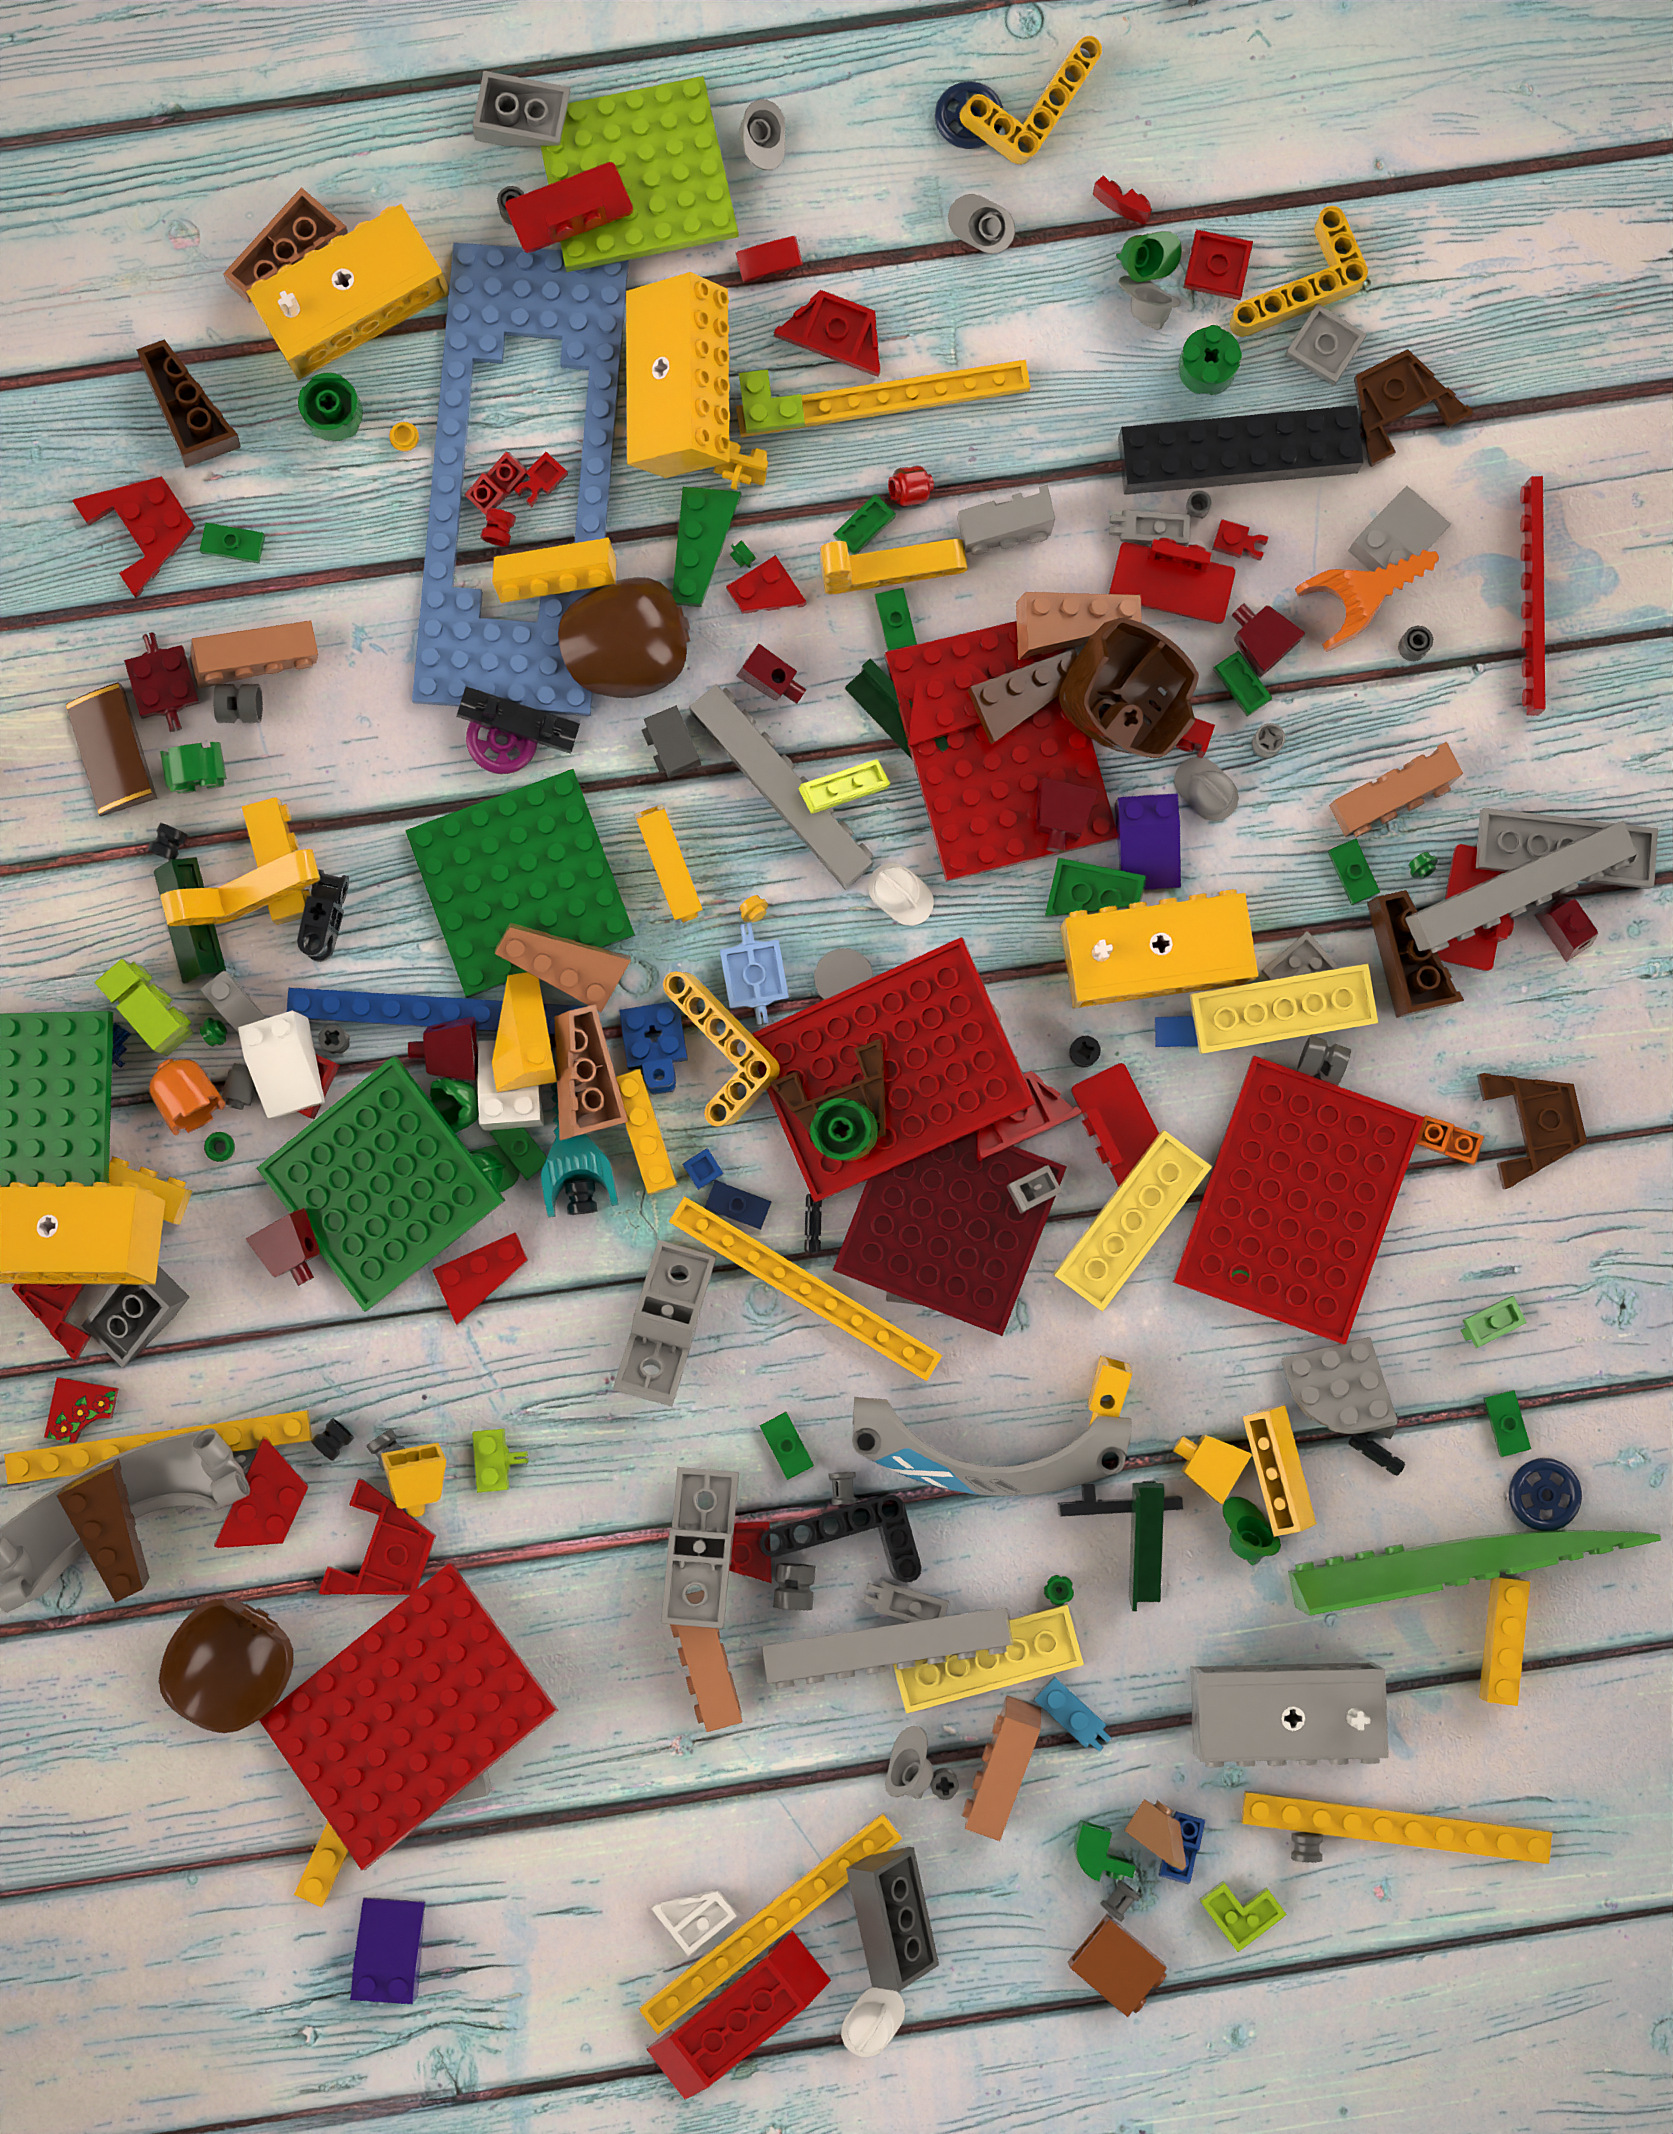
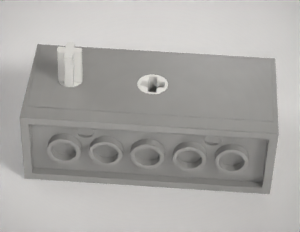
(1334, 1715)

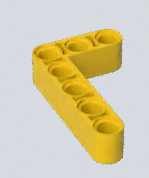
(1043, 109)
(1309, 286)
(890, 566)
(242, 894)
(727, 1044)

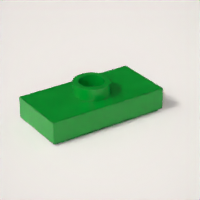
(865, 524)
(232, 543)
(895, 619)
(1242, 683)
(1353, 871)
(520, 1150)
(1507, 1423)
(786, 1445)

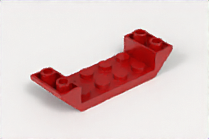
(740, 2017)

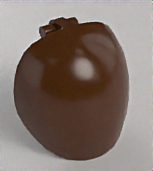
(624, 638)
(225, 1666)

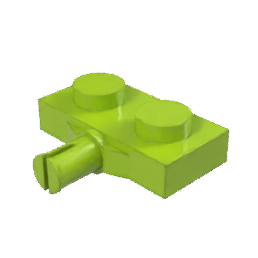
(493, 1460)

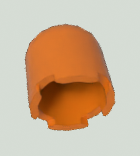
(184, 1095)

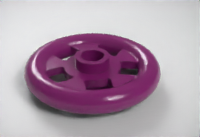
(503, 764)

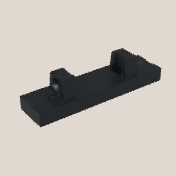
(518, 720)
(1091, 1506)

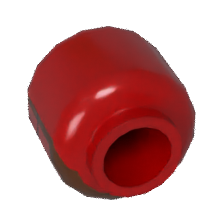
(910, 485)

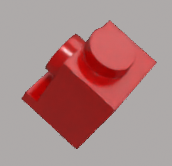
(1197, 737)

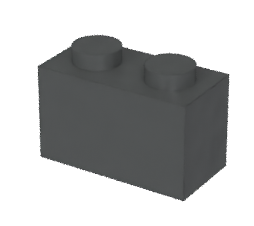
(671, 742)

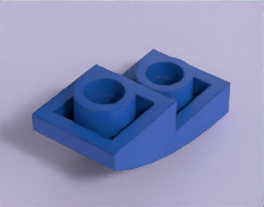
(1175, 1031)
(1192, 1833)

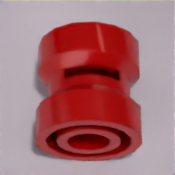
(498, 527)

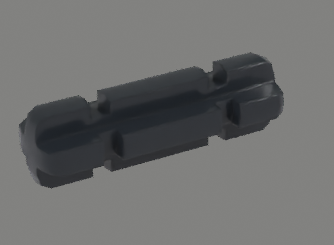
(812, 1225)
(1377, 1453)

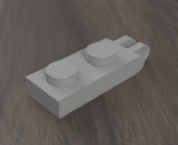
(1147, 526)
(905, 1602)

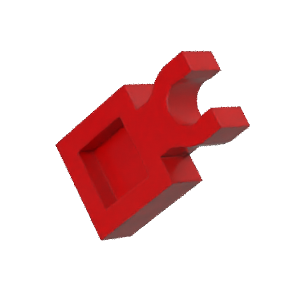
(543, 475)
(1234, 539)

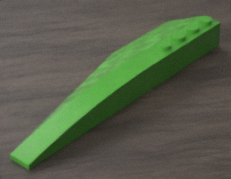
(1425, 1568)

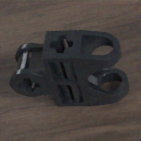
(324, 916)

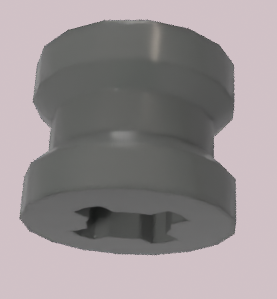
(1306, 1847)

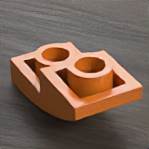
(1450, 1140)

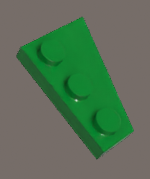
(1091, 887)

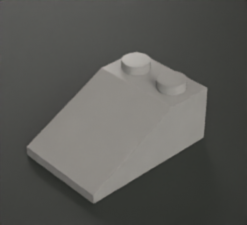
(519, 111)
(1398, 531)

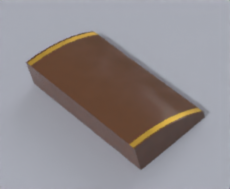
(111, 749)

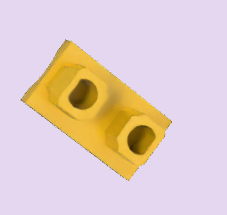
(744, 468)

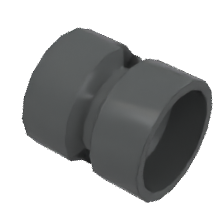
(248, 703)
(1324, 1060)
(794, 1597)

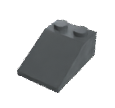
(134, 1315)

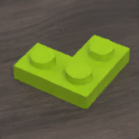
(763, 411)
(1242, 1922)

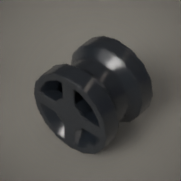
(1084, 1057)

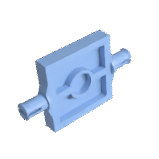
(754, 974)

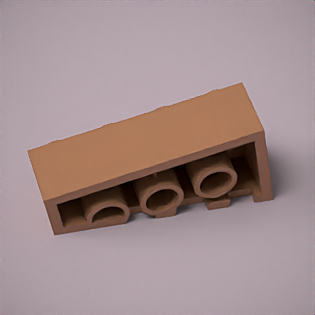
(291, 234)
(1067, 619)
(252, 653)
(1396, 791)
(571, 966)
(585, 1075)
(709, 1674)
(1003, 1768)

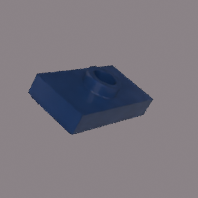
(738, 1205)

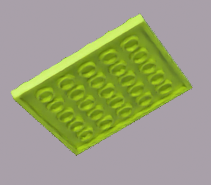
(667, 161)

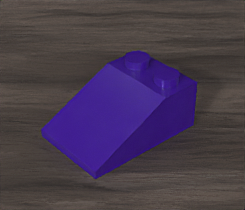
(1150, 838)
(388, 1951)

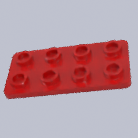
(569, 207)
(1174, 579)
(1480, 949)
(1115, 1119)

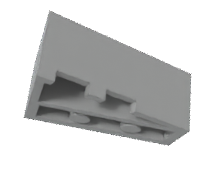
(1007, 522)

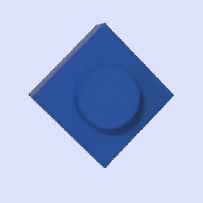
(702, 1168)

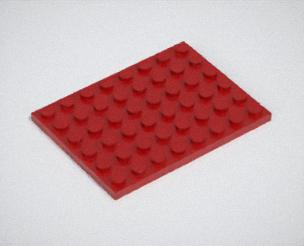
(986, 793)
(941, 1055)
(1298, 1200)
(408, 1716)

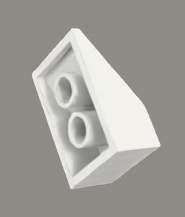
(282, 1063)
(508, 1108)

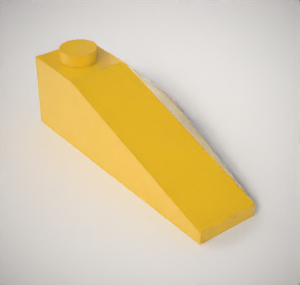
(522, 1041)

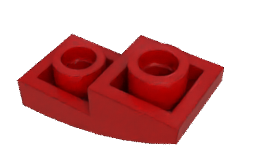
(1131, 205)
(769, 258)
(497, 484)

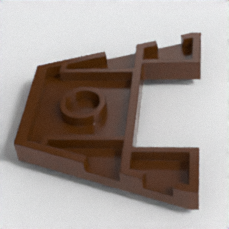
(1396, 390)
(867, 1091)
(1547, 1119)

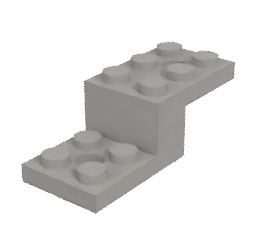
(664, 1323)
(700, 1548)

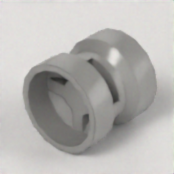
(1270, 735)

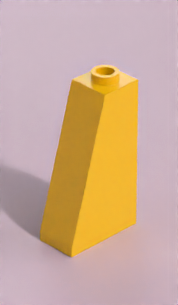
(669, 863)

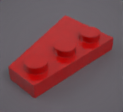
(476, 1275)
(745, 1554)

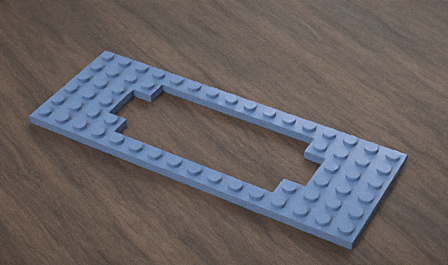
(491, 297)

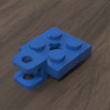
(658, 1056)

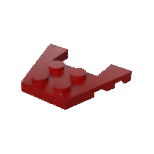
(152, 519)
(52, 1305)
(394, 1555)

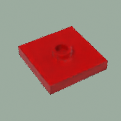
(1218, 264)

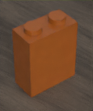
(1118, 1966)

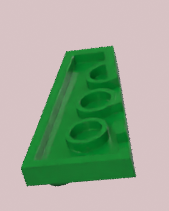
(701, 536)

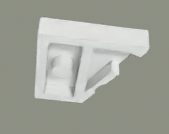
(695, 1918)

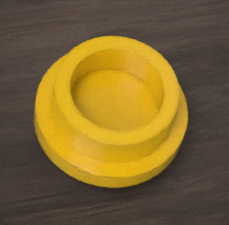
(404, 436)
(753, 909)

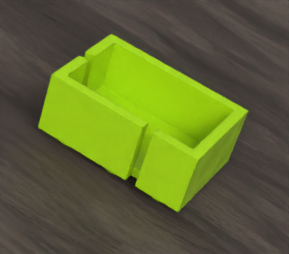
(145, 1006)

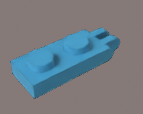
(1072, 1714)

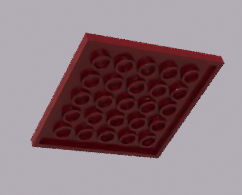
(949, 1232)

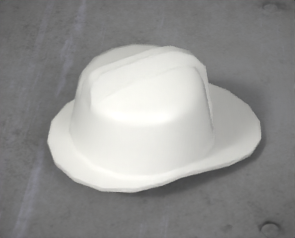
(900, 894)
(873, 2021)

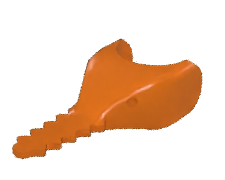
(1364, 591)

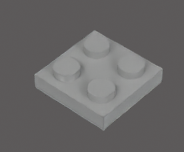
(1325, 344)

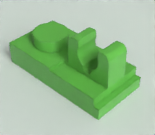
(1493, 1322)

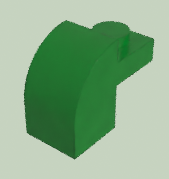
(1091, 1852)

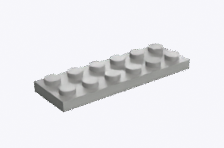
(1516, 838)

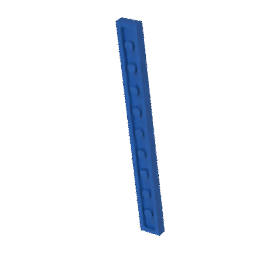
(403, 1009)

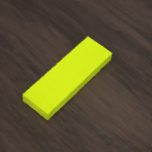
(844, 786)

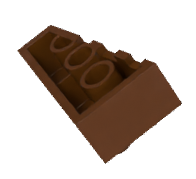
(190, 415)
(1413, 976)
(106, 1527)

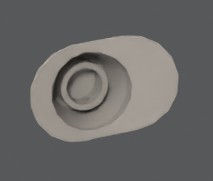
(763, 134)
(981, 223)
(1148, 302)
(1206, 788)
(909, 1767)

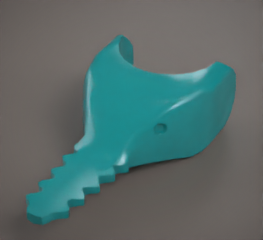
(571, 1161)

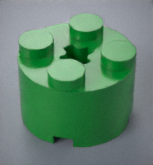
(1214, 345)
(315, 406)
(193, 766)
(829, 1121)

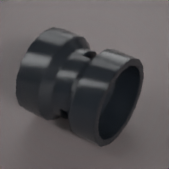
(166, 848)
(581, 1198)
(332, 1439)

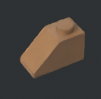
(1158, 1832)

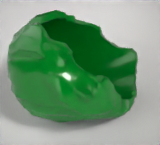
(455, 1102)

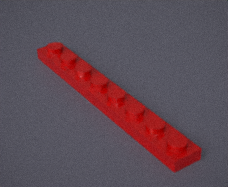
(1533, 607)

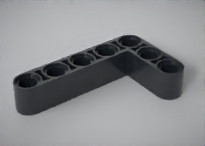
(847, 1527)

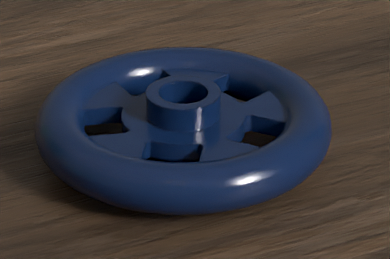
(944, 117)
(1531, 1515)

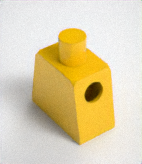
(1112, 1379)
(1212, 1464)
(415, 1476)

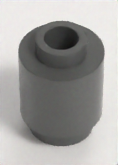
(238, 1087)

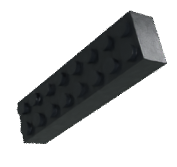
(1240, 450)

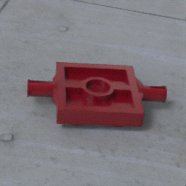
(161, 682)

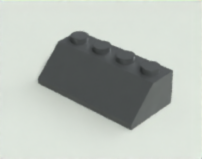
(892, 1918)

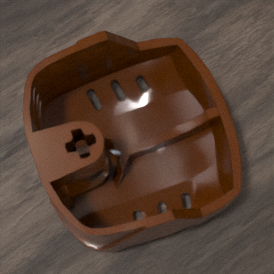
(1124, 669)

